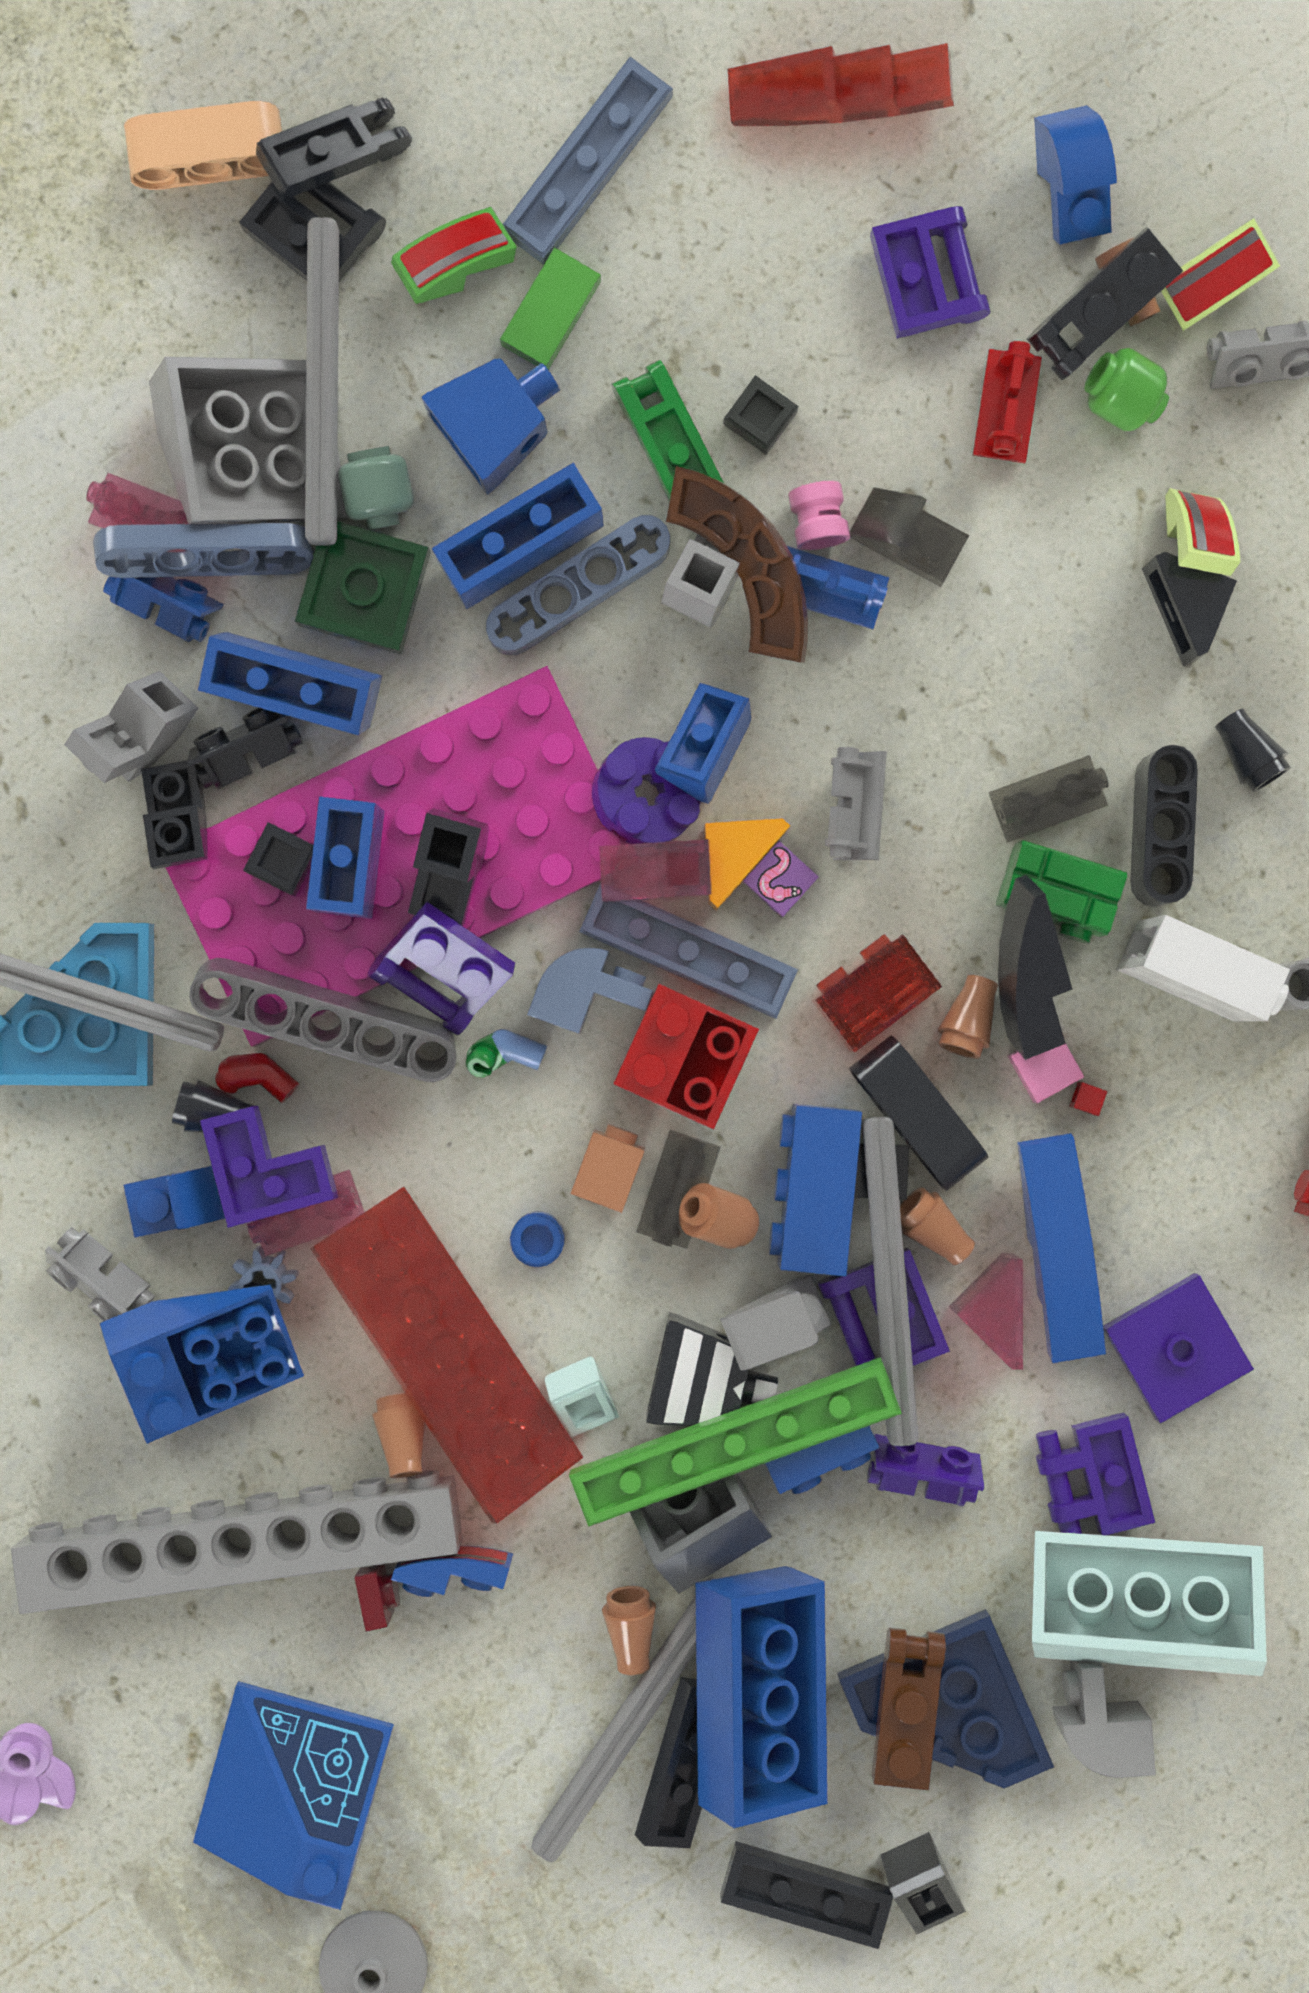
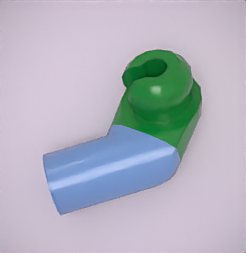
(501, 1048)

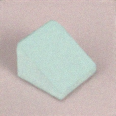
(580, 1397)

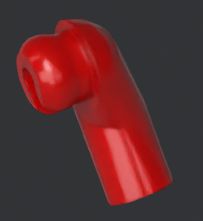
(255, 1069)

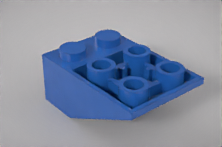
(199, 1355)

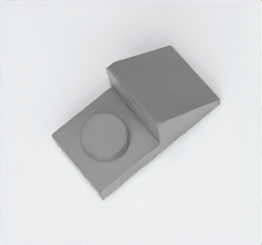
(776, 1323)

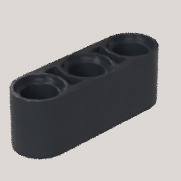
(1179, 805)
(919, 1112)

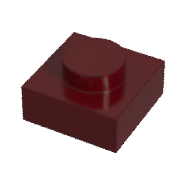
(376, 1596)

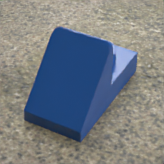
(173, 1201)

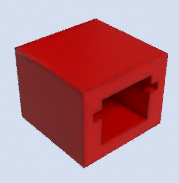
(1088, 1098)

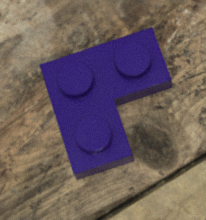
(255, 1183)

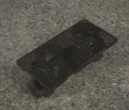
(1049, 798)
(681, 1166)

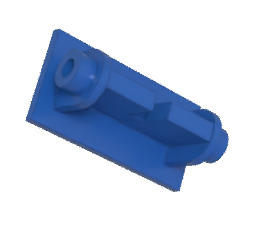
(840, 588)
(181, 603)

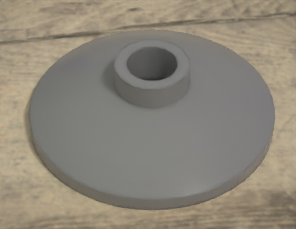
(374, 1943)

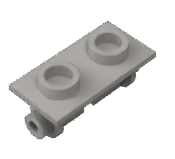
(1248, 361)
(858, 815)
(80, 1267)

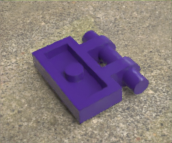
(1111, 1473)

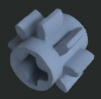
(272, 1268)

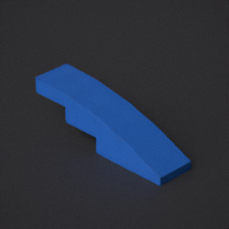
(1061, 1247)

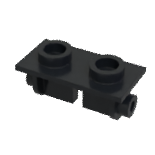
(224, 752)

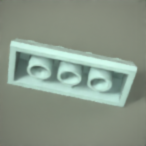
(1149, 1602)

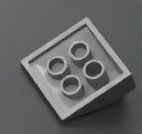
(235, 437)

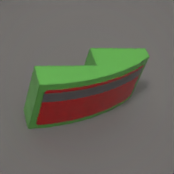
(444, 257)

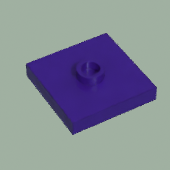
(1177, 1348)

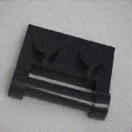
(283, 226)

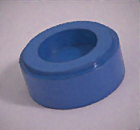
(537, 1239)

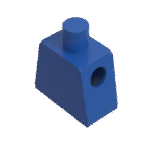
(492, 417)

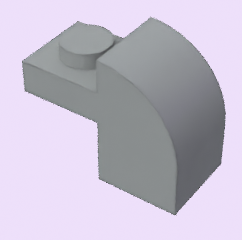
(700, 582)
(136, 731)
(1104, 1736)

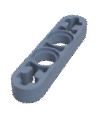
(143, 549)
(573, 578)

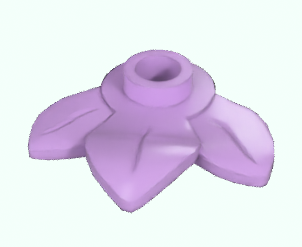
(31, 1774)

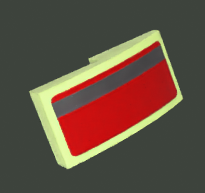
(1220, 274)
(1202, 532)

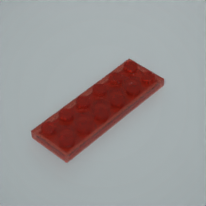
(447, 1354)

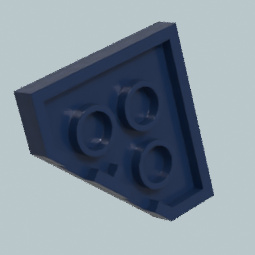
(980, 1710)

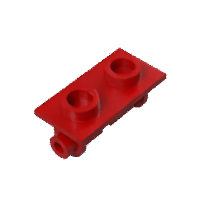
(1007, 403)

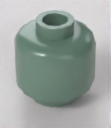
(375, 487)

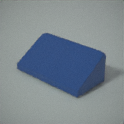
(705, 741)

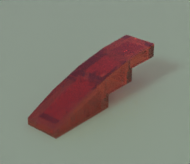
(840, 88)

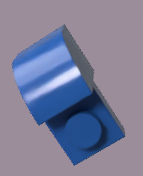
(1080, 166)

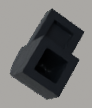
(448, 863)

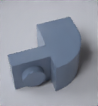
(571, 984)

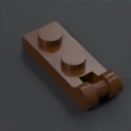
(908, 1710)

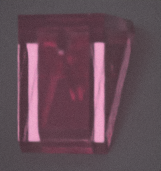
(995, 1308)

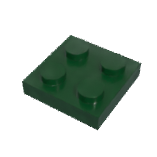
(364, 588)

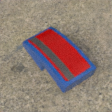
(477, 1566)

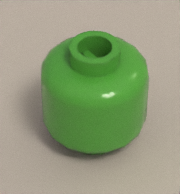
(1127, 389)

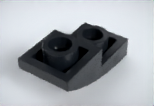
(175, 815)

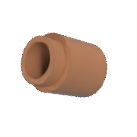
(718, 1216)

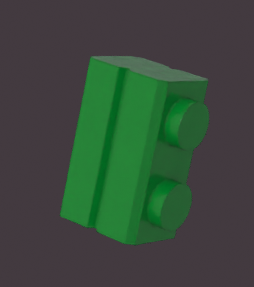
(1078, 891)

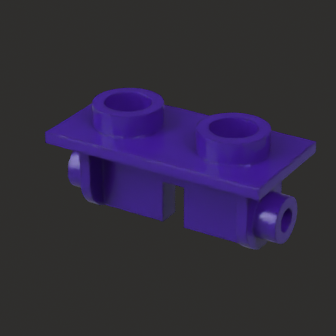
(950, 1471)

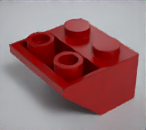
(686, 1056)

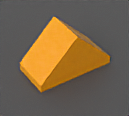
(737, 850)

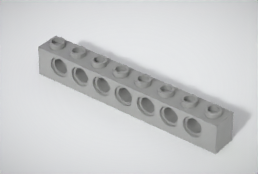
(50, 1582)

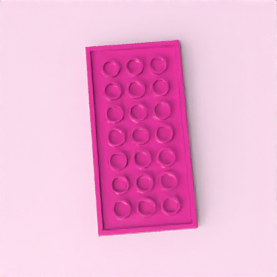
(495, 760)

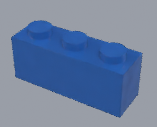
(519, 536)
(289, 682)
(816, 1189)

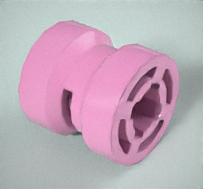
(819, 515)

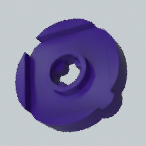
(631, 815)

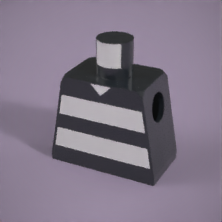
(700, 1376)

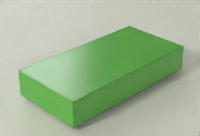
(550, 309)

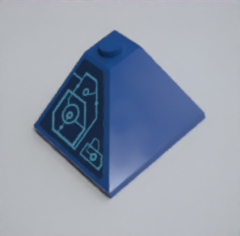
(293, 1792)

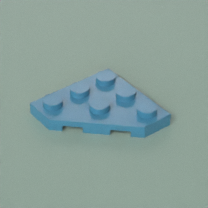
(74, 1048)

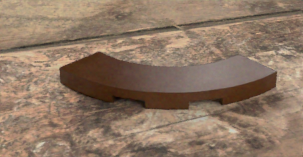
(765, 566)

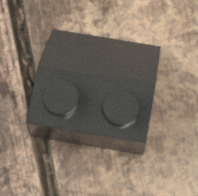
(700, 1530)

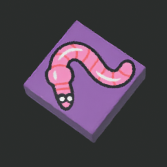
(780, 879)

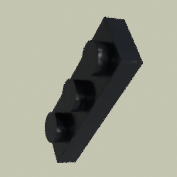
(671, 1800)
(806, 1895)

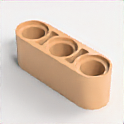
(199, 144)

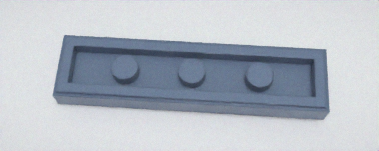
(587, 160)
(691, 952)

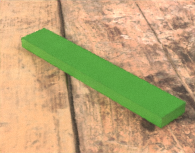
(734, 1442)

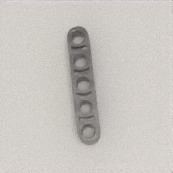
(304, 1000)

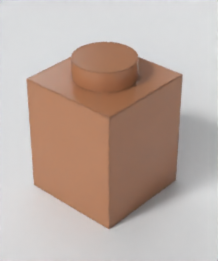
(609, 1168)

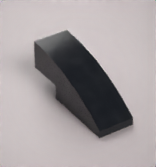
(1030, 971)

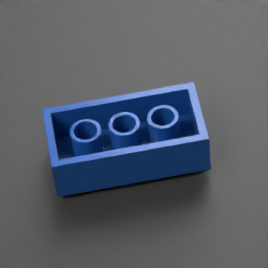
(761, 1695)

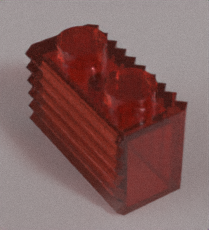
(875, 991)

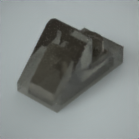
(907, 535)

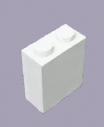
(1204, 970)

